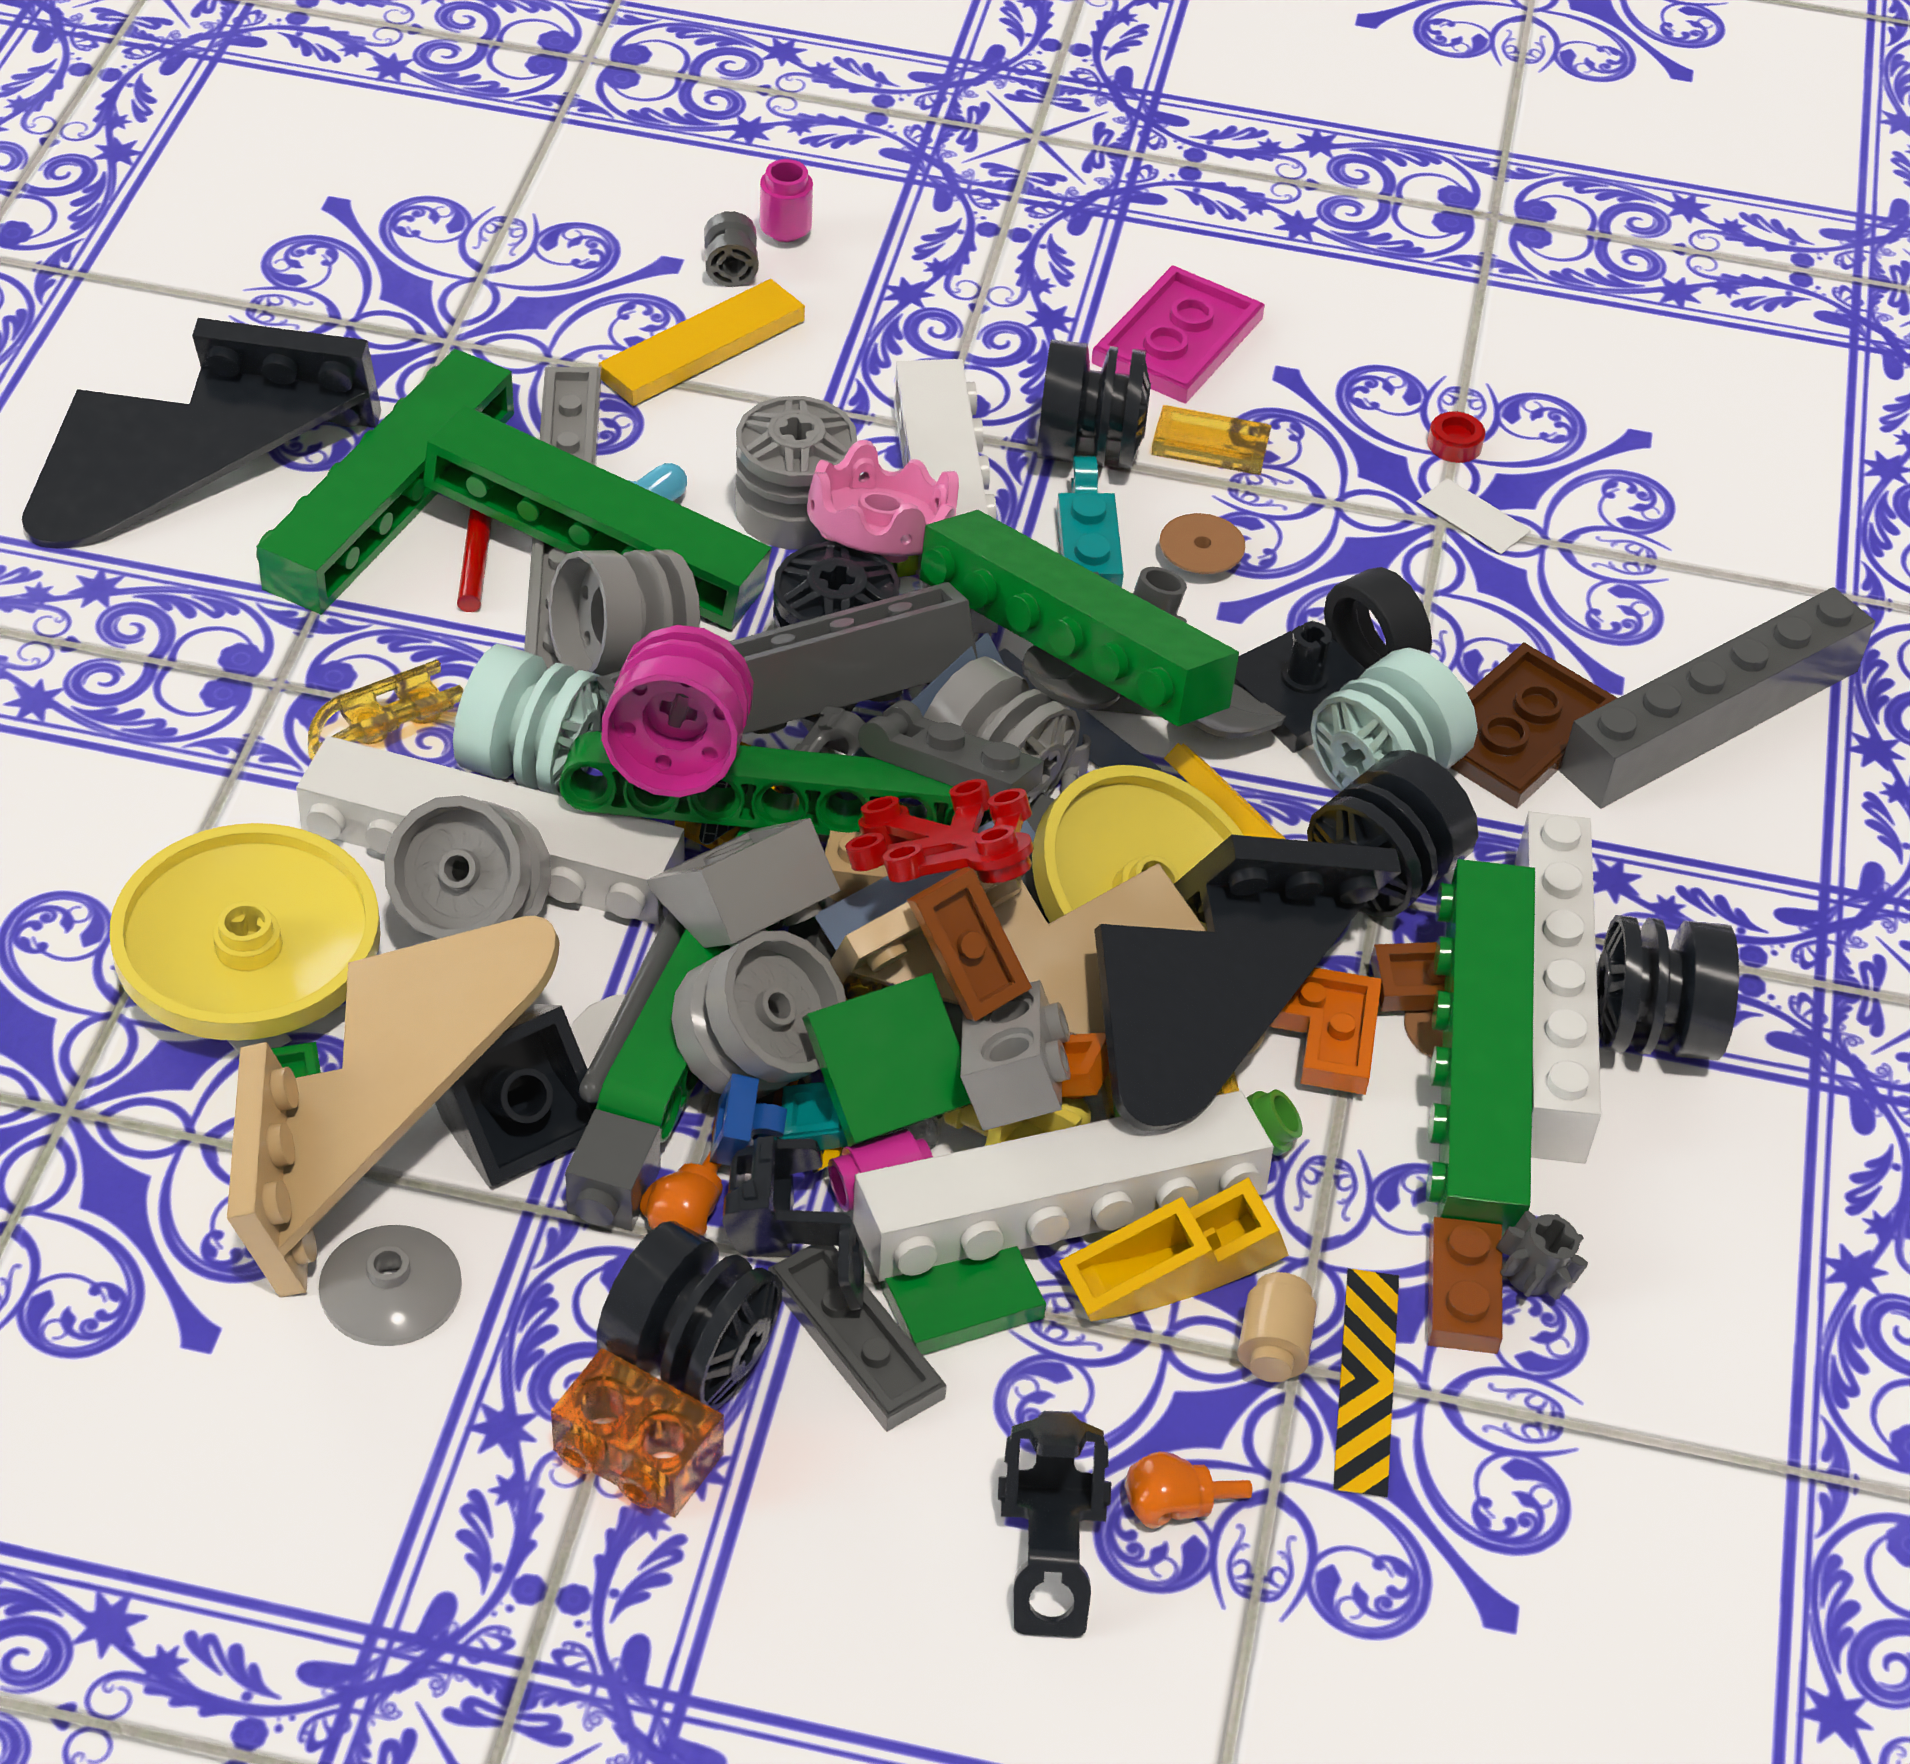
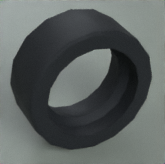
(1393, 606)

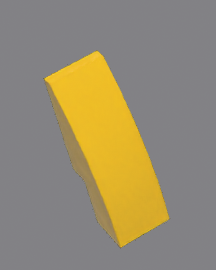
(1175, 1253)

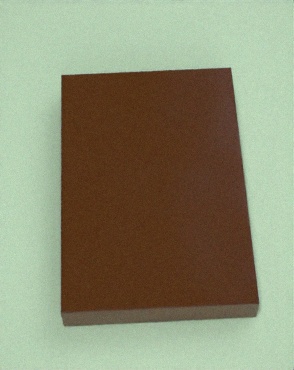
(1525, 723)

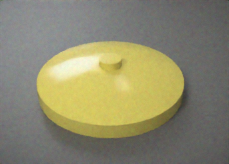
(1117, 827)
(243, 931)

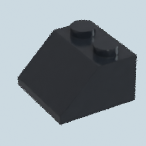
(520, 1097)

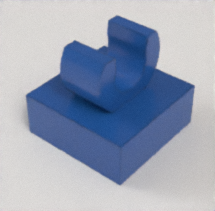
(742, 1120)

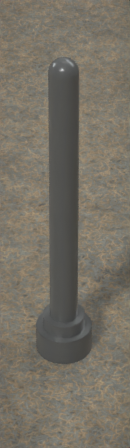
(632, 1005)

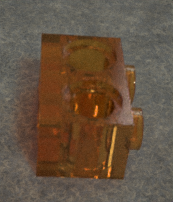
(647, 1421)

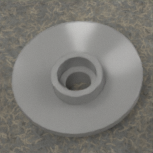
(396, 1305)

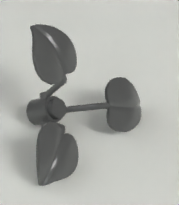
(1075, 689)

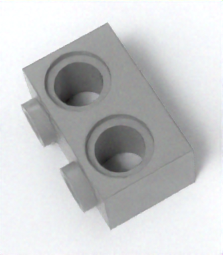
(1016, 1059)

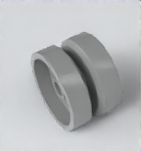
(465, 866)
(748, 1010)

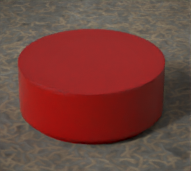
(1456, 437)

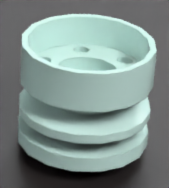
(1394, 706)
(524, 717)

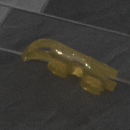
(371, 722)

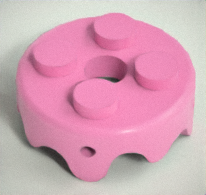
(880, 508)

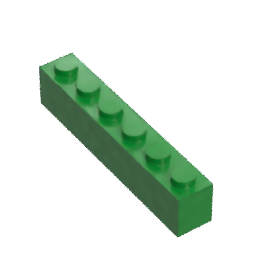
(375, 487)
(589, 508)
(1081, 617)
(1486, 1045)

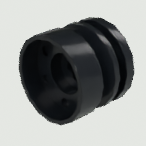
(1092, 404)
(829, 580)
(1403, 806)
(1681, 988)
(690, 1313)

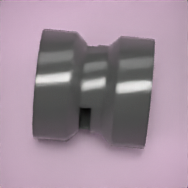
(730, 249)

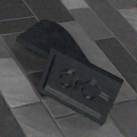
(136, 454)
(1197, 1002)

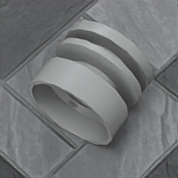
(776, 462)
(613, 600)
(1002, 708)

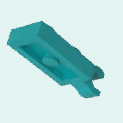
(1090, 523)

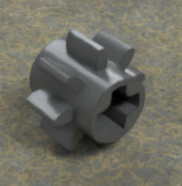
(1542, 1255)

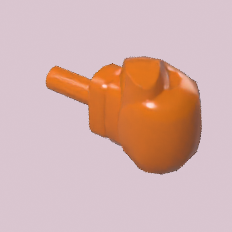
(684, 1196)
(1171, 1487)

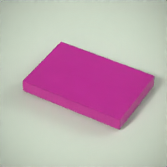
(1185, 328)

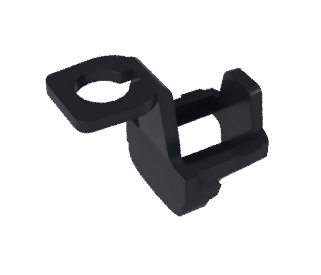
(762, 1216)
(1054, 1502)

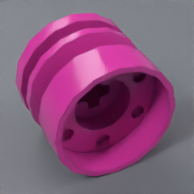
(670, 740)

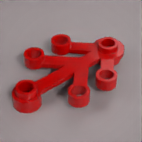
(934, 847)

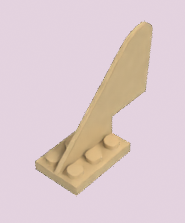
(1055, 953)
(408, 1036)

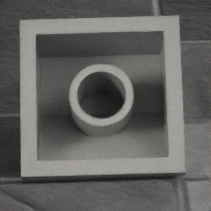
(749, 884)

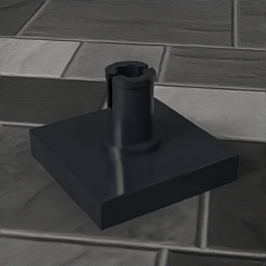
(1296, 676)

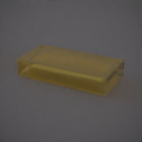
(1211, 439)

